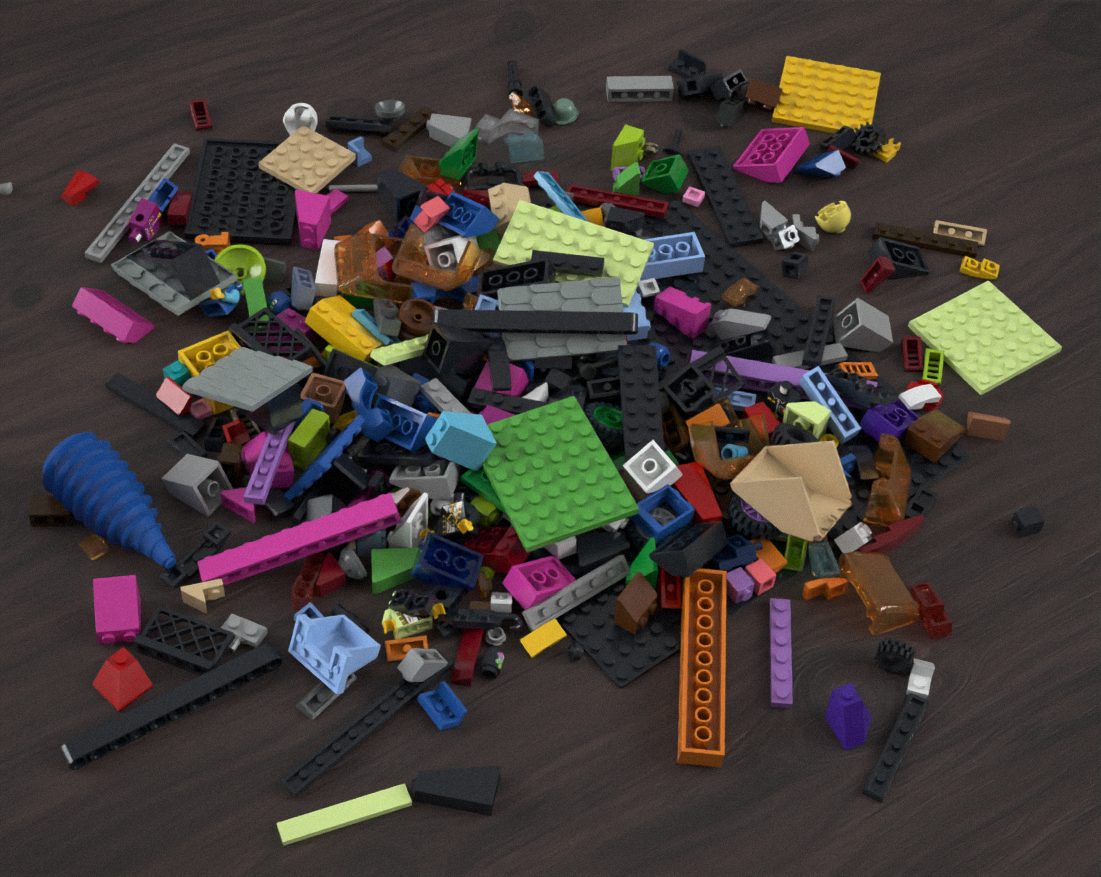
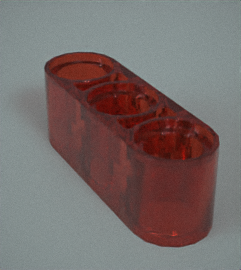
(302, 588)

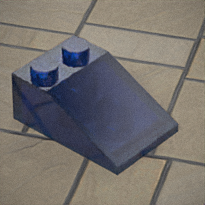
(446, 563)

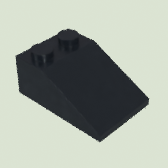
(904, 257)

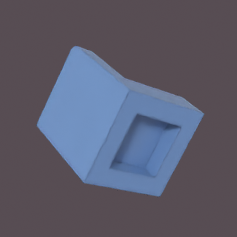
(362, 155)

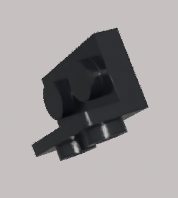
(688, 65)

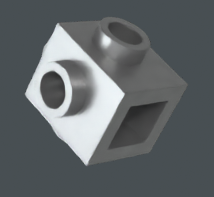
(784, 237)

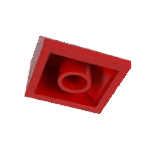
(122, 680)

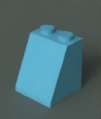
(461, 439)

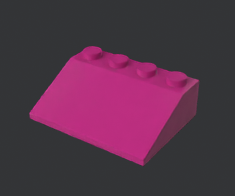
(773, 153)

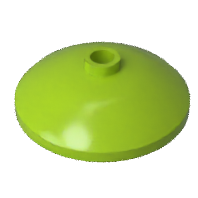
(242, 260)

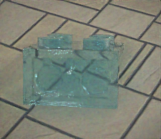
(524, 147)

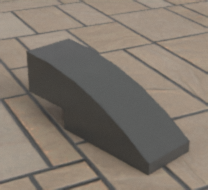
(386, 317)

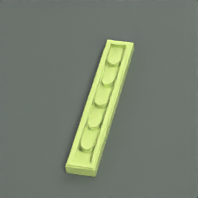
(344, 814)

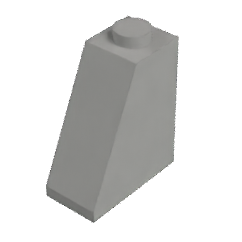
(448, 128)

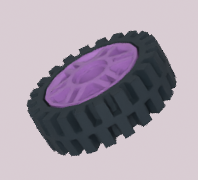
(750, 520)

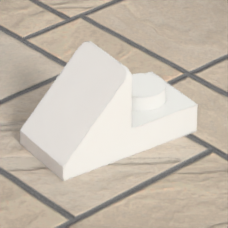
(920, 678)

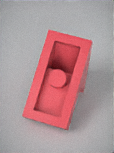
(431, 214)

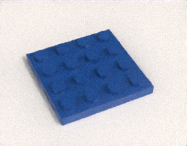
(325, 458)

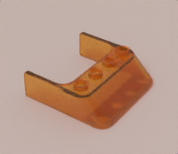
(358, 267)

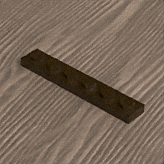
(927, 240)

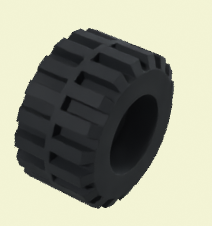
(790, 434)

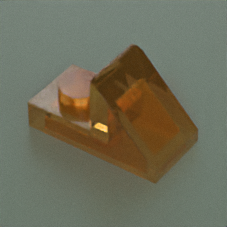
(521, 104)

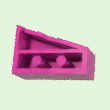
(682, 311)

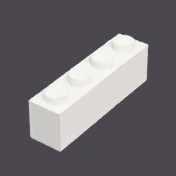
(326, 273)

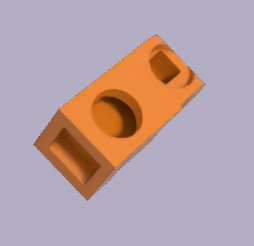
(216, 242)

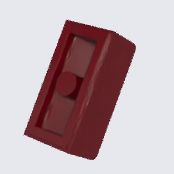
(848, 159)

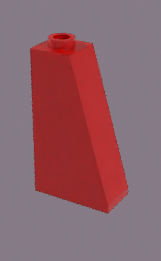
(695, 489)

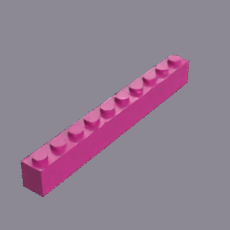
(301, 540)

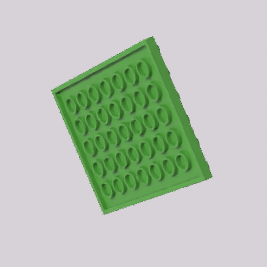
(555, 475)

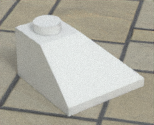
(652, 468)

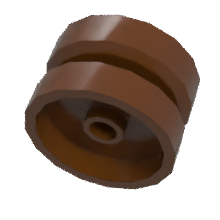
(415, 318)

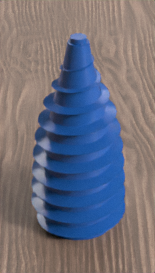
(105, 496)

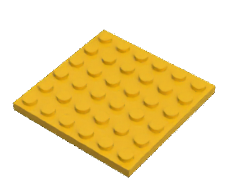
(825, 95)

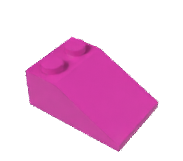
(537, 580)

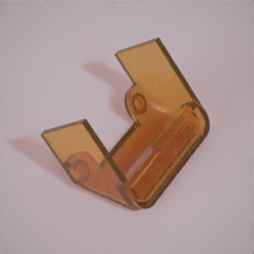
(411, 263)
(707, 453)

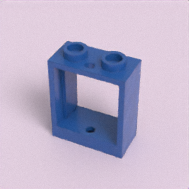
(651, 526)

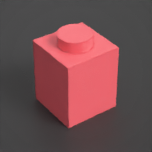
(762, 576)

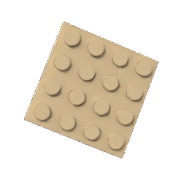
(307, 160)

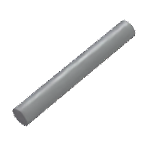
(354, 188)

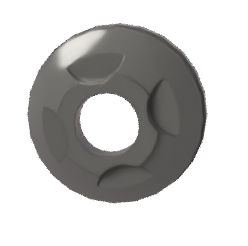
(390, 109)
(351, 564)

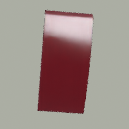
(529, 179)

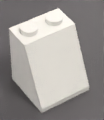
(447, 252)

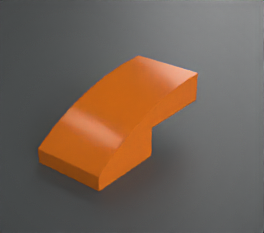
(827, 586)

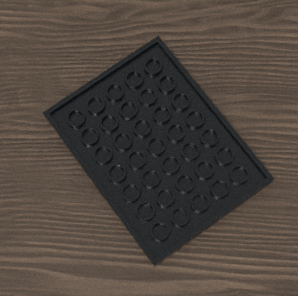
(239, 196)

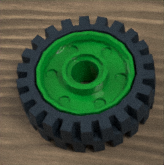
(606, 423)

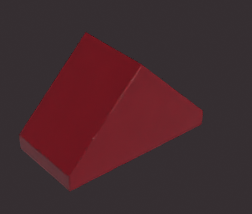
(331, 576)

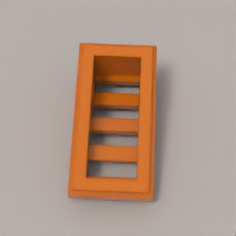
(851, 367)

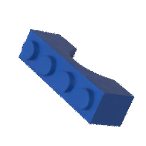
(431, 294)
(361, 389)

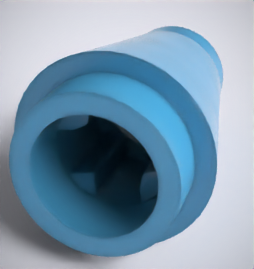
(733, 451)

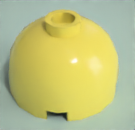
(834, 217)

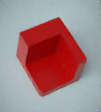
(237, 432)

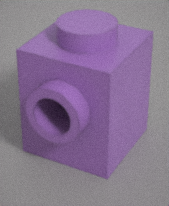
(739, 585)

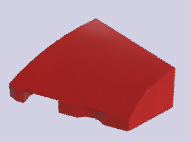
(78, 186)

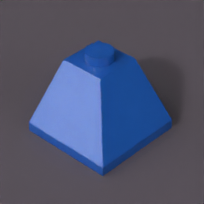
(823, 165)

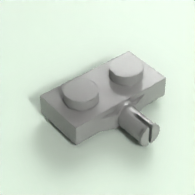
(244, 632)

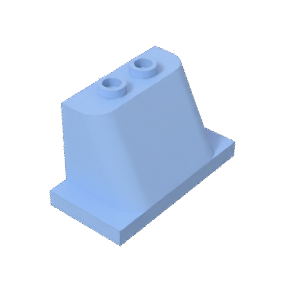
(332, 648)

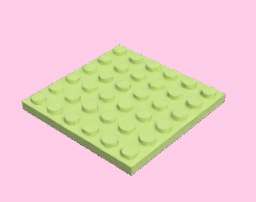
(985, 337)

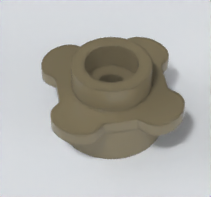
(650, 149)

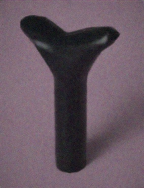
(675, 145)

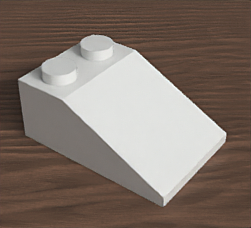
(413, 522)

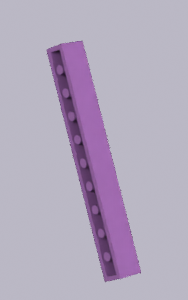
(763, 376)

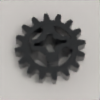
(869, 139)

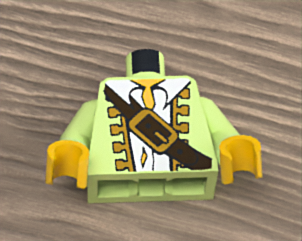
(409, 624)

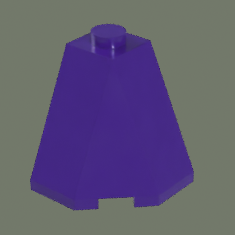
(848, 716)

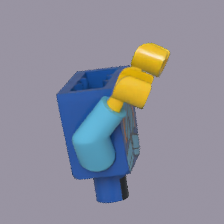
(222, 301)

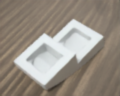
(648, 287)
(918, 396)

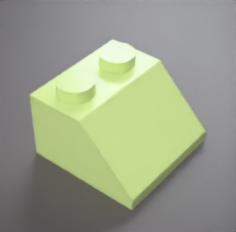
(808, 416)

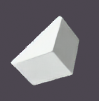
(501, 602)

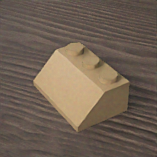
(504, 201)

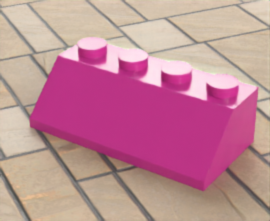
(111, 315)

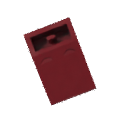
(500, 548)

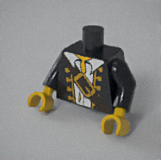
(456, 520)

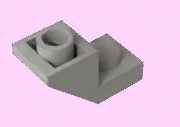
(807, 235)

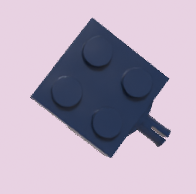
(737, 552)

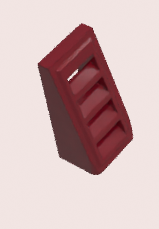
(198, 105)
(881, 269)
(912, 341)

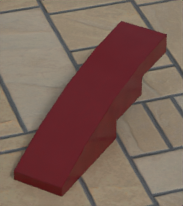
(895, 535)

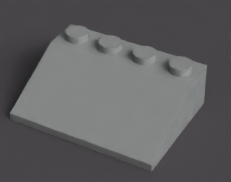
(435, 480)

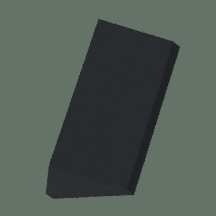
(324, 506)

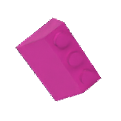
(285, 471)

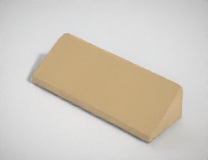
(960, 231)

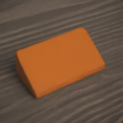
(713, 414)
(770, 555)
(399, 648)

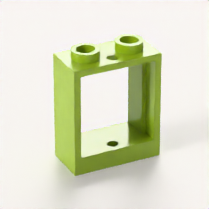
(309, 439)

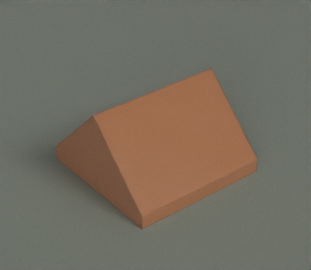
(987, 426)

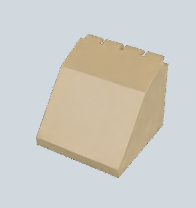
(796, 488)

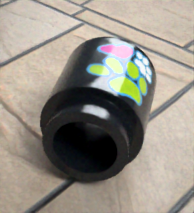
(491, 662)

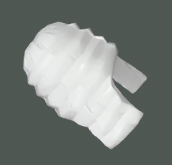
(300, 115)

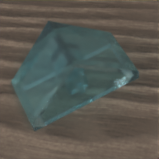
(823, 560)

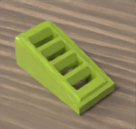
(936, 355)

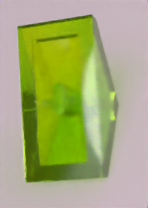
(795, 553)

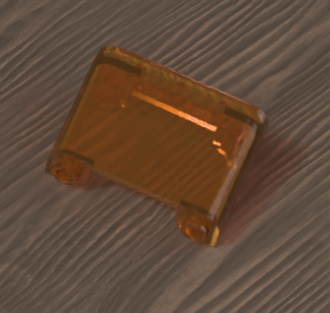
(890, 492)
(880, 590)

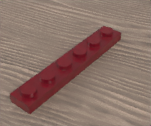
(598, 197)

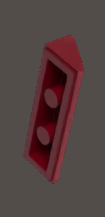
(467, 656)

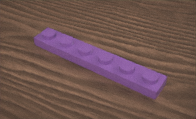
(267, 466)
(780, 653)

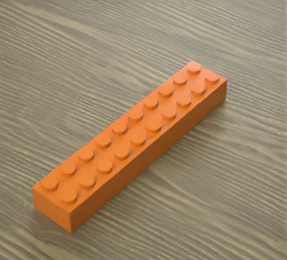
(702, 669)

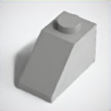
(421, 664)

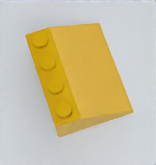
(334, 323)
(206, 354)

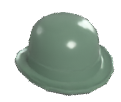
(565, 111)

